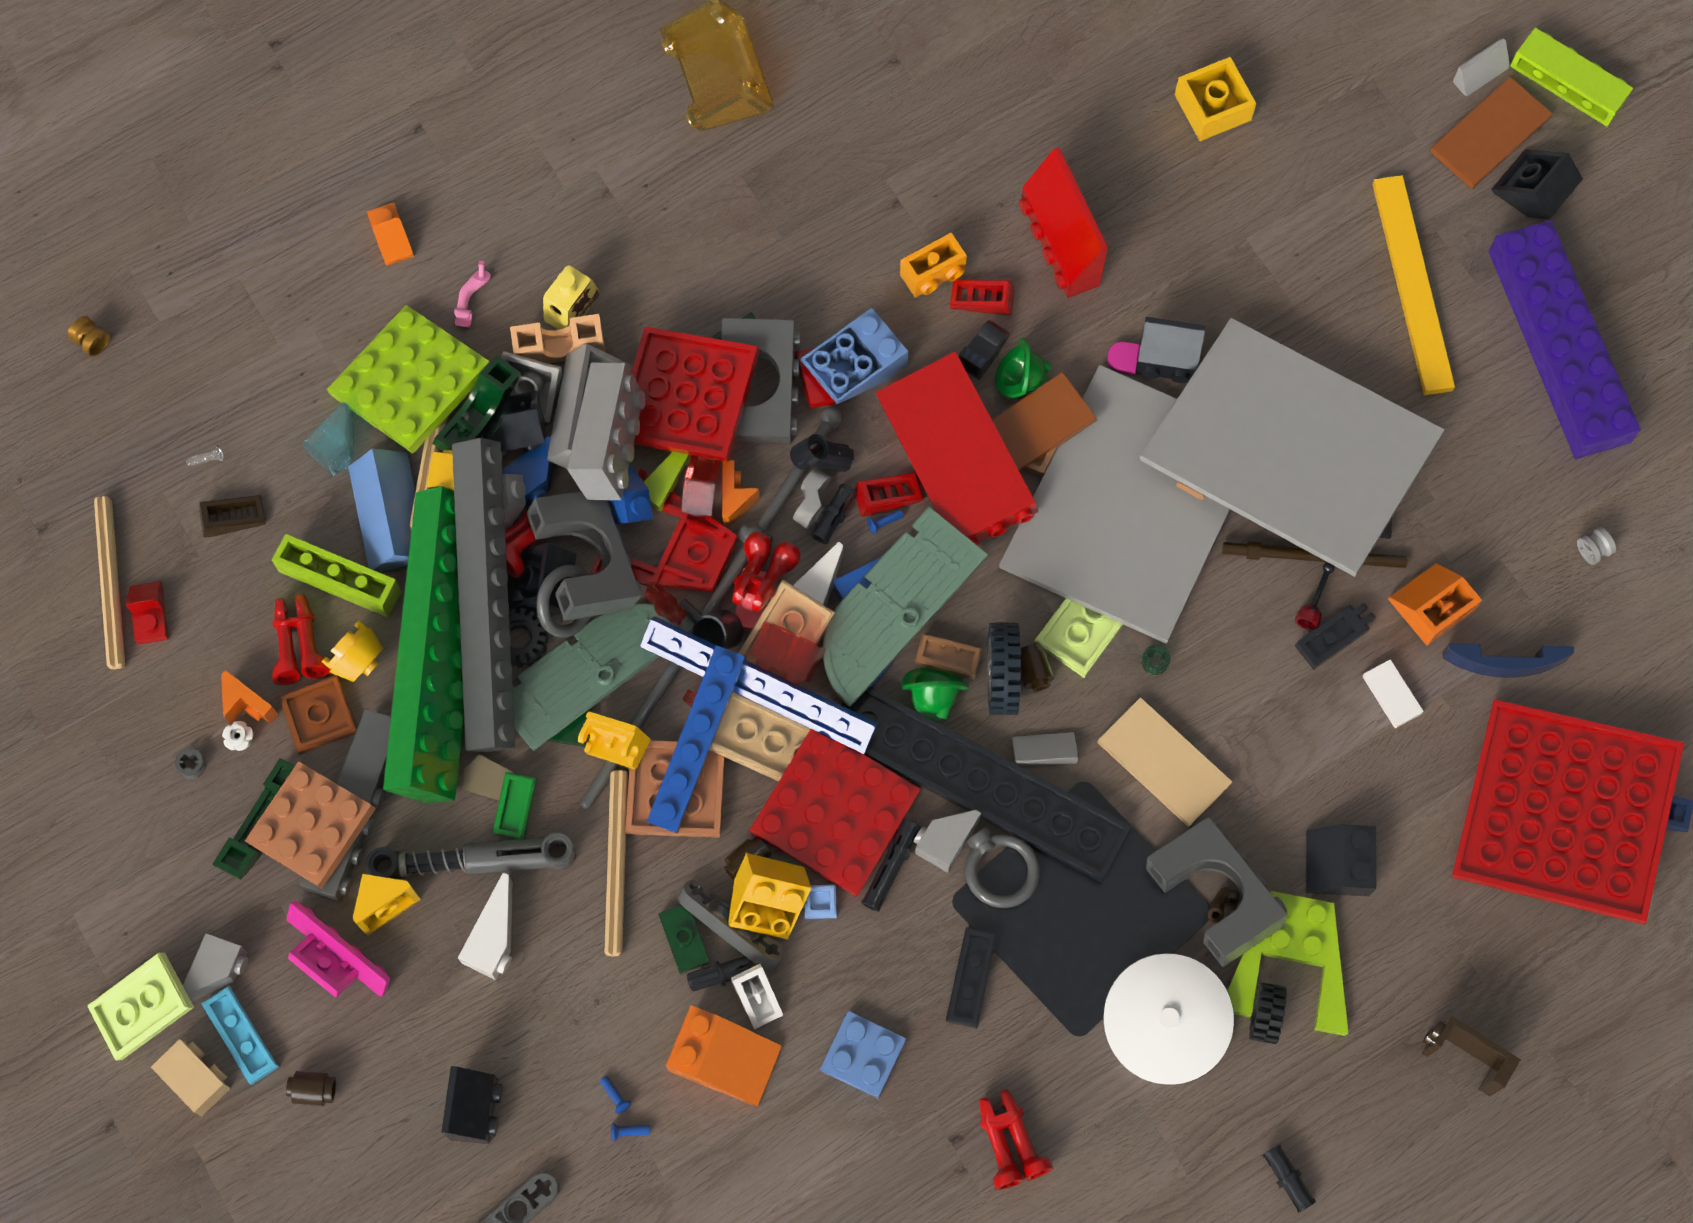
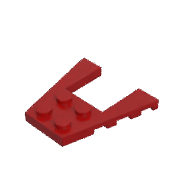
(693, 555)

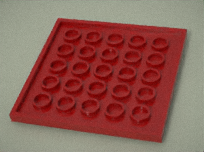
(1569, 811)

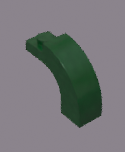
(487, 397)

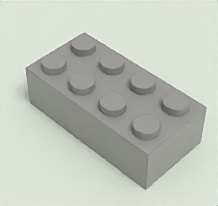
(606, 431)

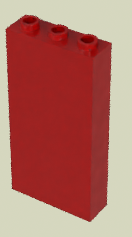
(957, 450)

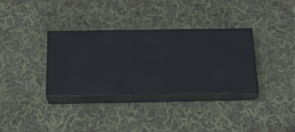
(971, 977)

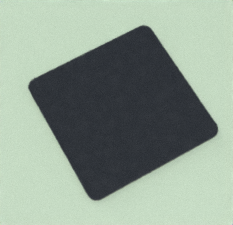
(1081, 932)

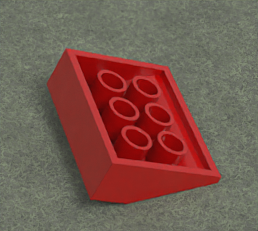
(1064, 226)

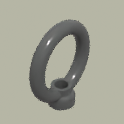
(543, 598)
(984, 842)

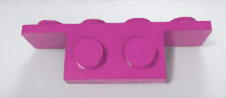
(329, 957)

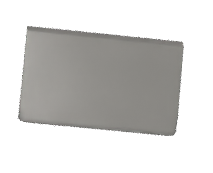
(1482, 68)
(1045, 749)

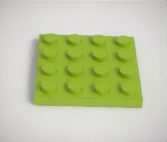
(409, 378)

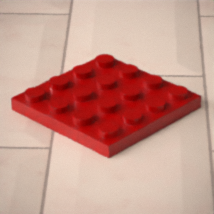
(692, 391)
(834, 811)

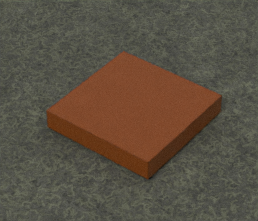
(318, 714)

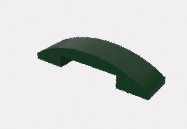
(237, 855)

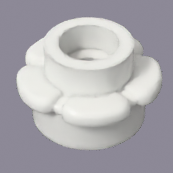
(243, 741)

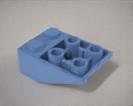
(857, 358)

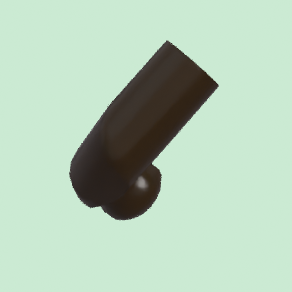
(1217, 906)

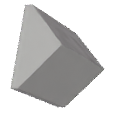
(537, 376)

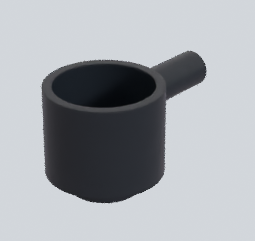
(719, 628)

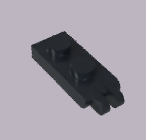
(1334, 635)

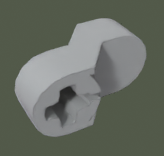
(812, 488)

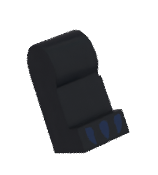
(983, 349)

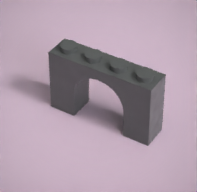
(776, 341)
(595, 594)
(1208, 849)

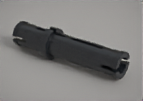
(888, 870)

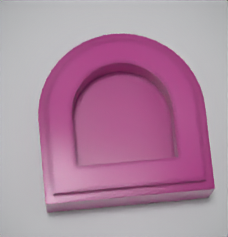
(1123, 357)

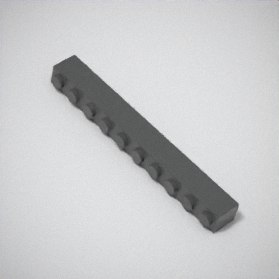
(483, 596)

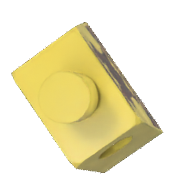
(571, 295)

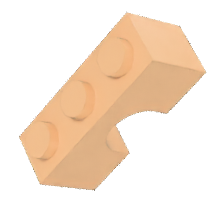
(553, 345)

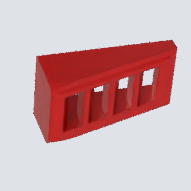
(983, 286)
(880, 505)

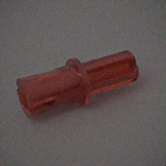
(665, 604)

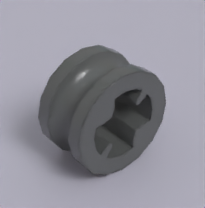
(189, 773)

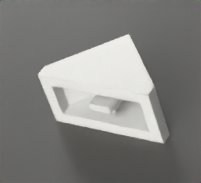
(756, 996)

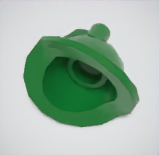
(1021, 371)
(933, 691)

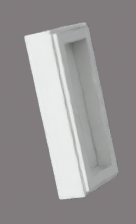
(1392, 694)

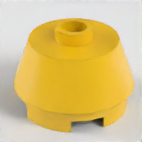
(355, 653)

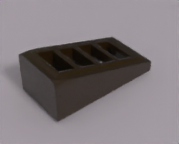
(222, 527)

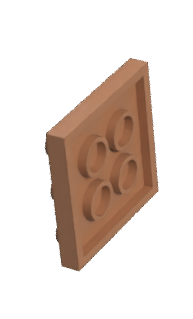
(705, 806)
(310, 824)

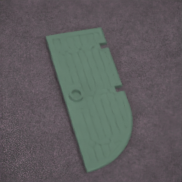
(904, 595)
(581, 675)

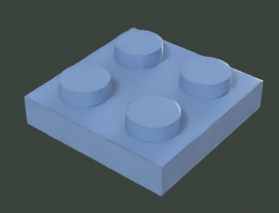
(863, 1054)

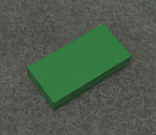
(515, 805)

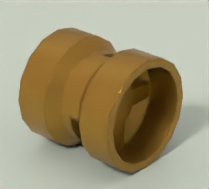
(85, 333)

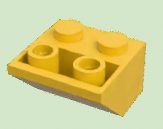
(768, 896)

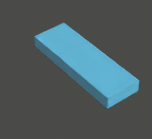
(240, 1035)

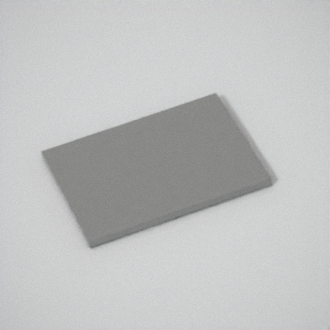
(1292, 446)
(1112, 525)

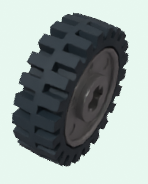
(1003, 668)

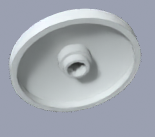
(1168, 1019)

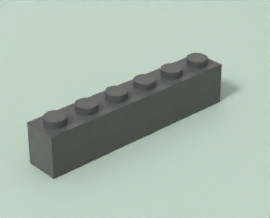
(364, 777)

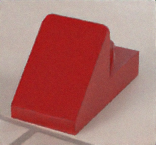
(148, 612)

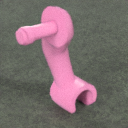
(477, 280)

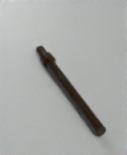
(1255, 550)

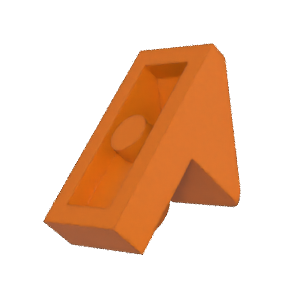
(390, 234)
(735, 500)
(239, 697)

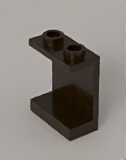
(1501, 1061)

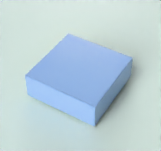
(821, 902)

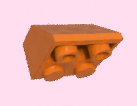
(1435, 602)

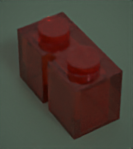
(701, 486)
(786, 652)

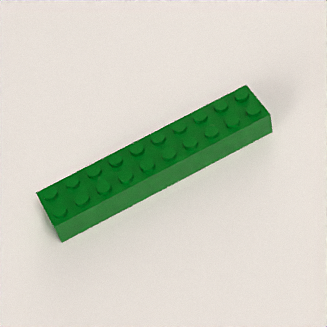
(428, 678)

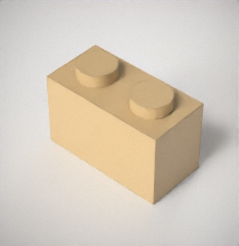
(191, 1076)

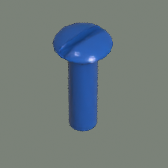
(875, 524)
(621, 1104)
(628, 1131)

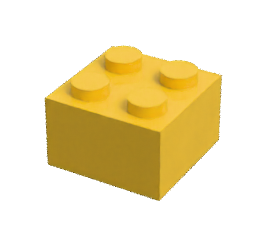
(1215, 99)

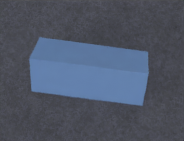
(384, 506)

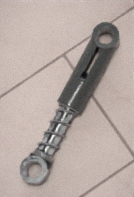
(478, 857)

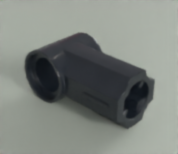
(820, 453)

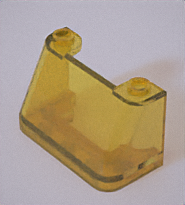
(717, 65)

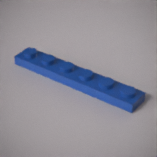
(696, 739)

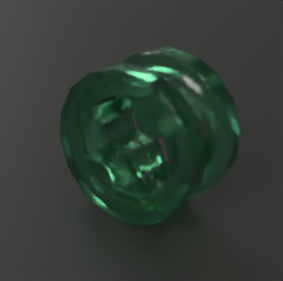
(1161, 667)

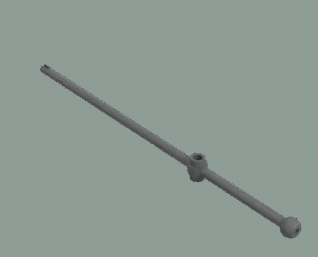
(830, 419)

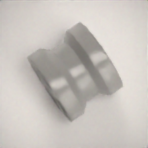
(1596, 546)

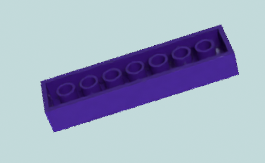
(1563, 340)

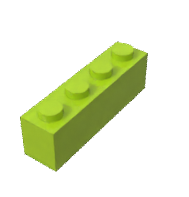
(1571, 76)
(336, 575)

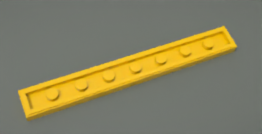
(1413, 285)

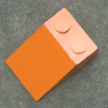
(723, 1056)

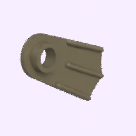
(484, 777)

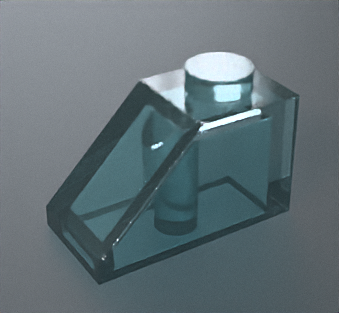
(333, 441)

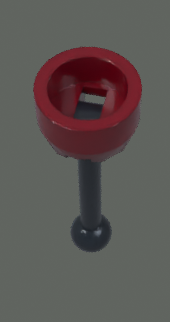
(1309, 615)

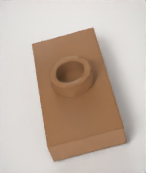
(948, 656)

